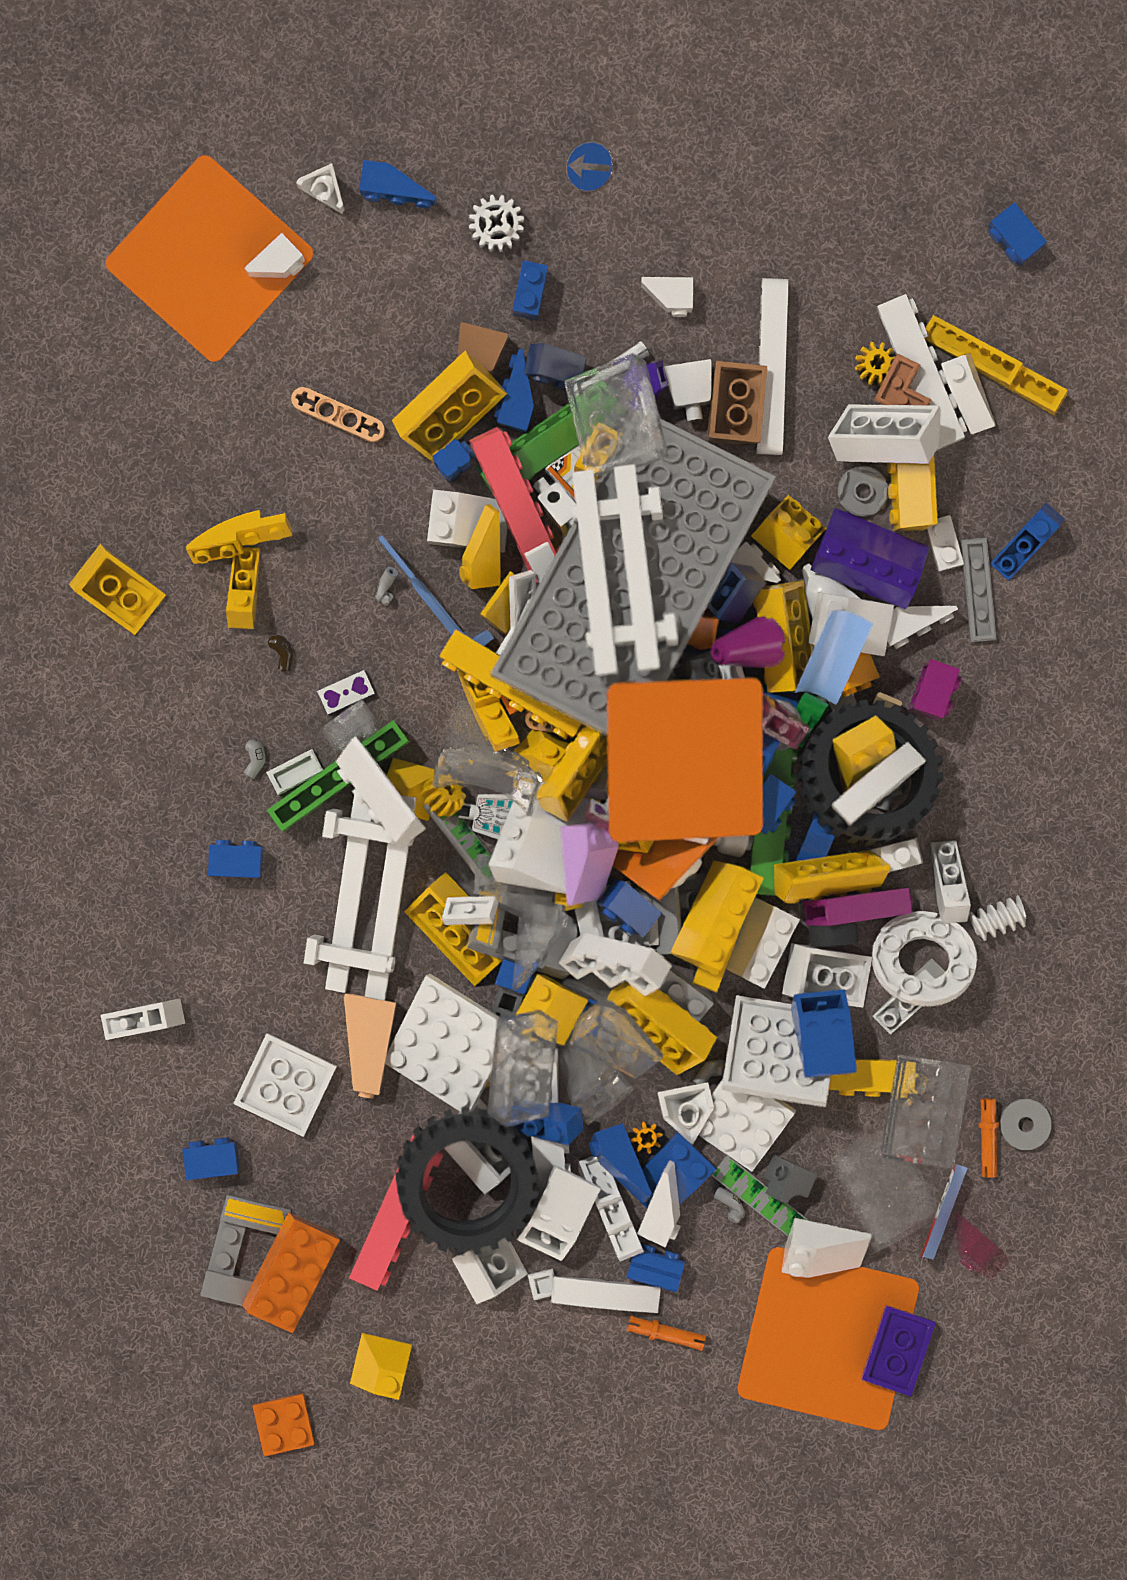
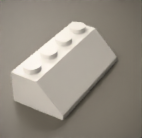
(886, 433)
(379, 793)

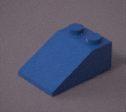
(690, 1167)

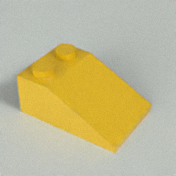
(117, 589)
(862, 750)

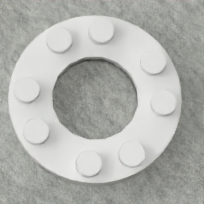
(924, 926)

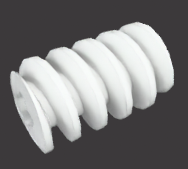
(998, 918)

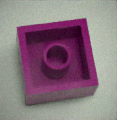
(935, 689)

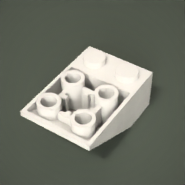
(558, 1213)

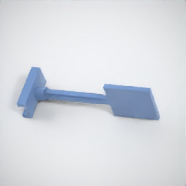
(482, 638)

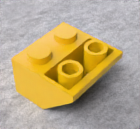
(788, 532)

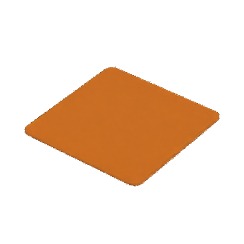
(193, 254)
(684, 759)
(815, 1341)

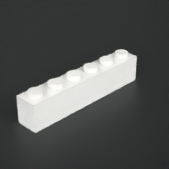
(908, 340)

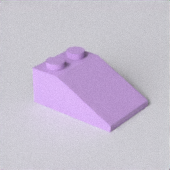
(587, 861)

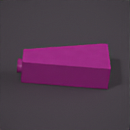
(857, 907)

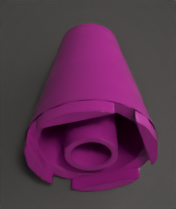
(751, 645)

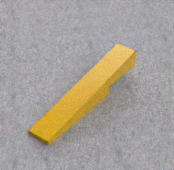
(996, 365)

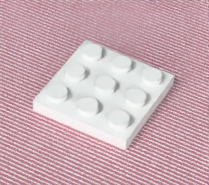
(285, 1084)
(745, 1125)

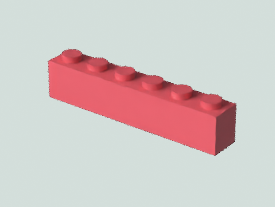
(511, 492)
(383, 1239)

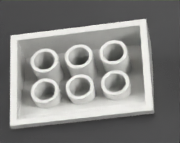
(531, 848)

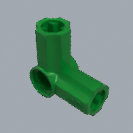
(812, 711)

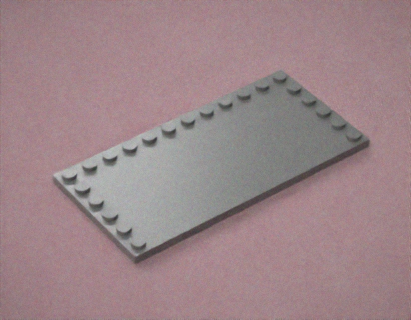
(705, 514)

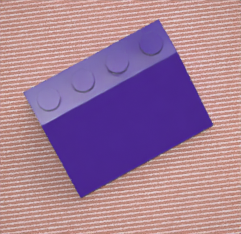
(870, 558)

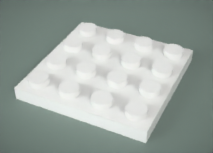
(445, 1044)
(766, 1056)

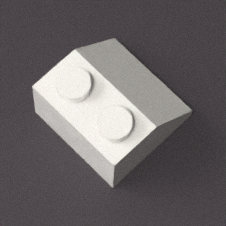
(491, 1271)

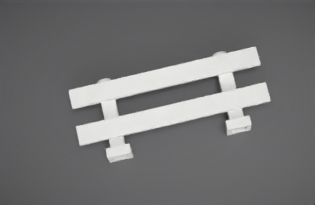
(629, 509)
(341, 951)

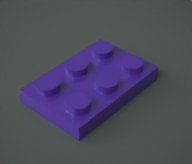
(898, 1350)

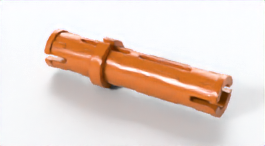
(988, 1137)
(666, 1333)

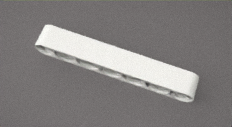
(773, 354)

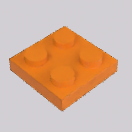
(283, 1424)

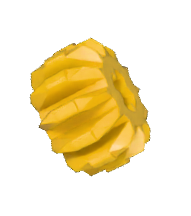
(867, 359)
(443, 800)

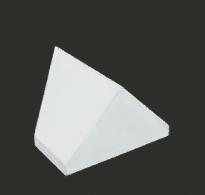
(323, 186)
(687, 1109)

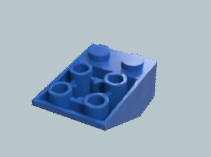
(824, 1033)

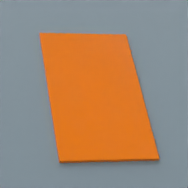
(662, 865)

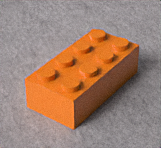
(290, 1272)

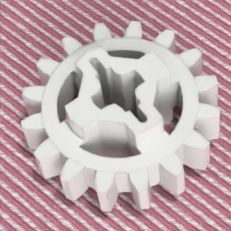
(486, 216)

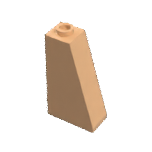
(369, 1036)

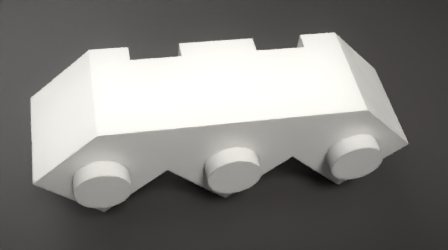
(615, 962)

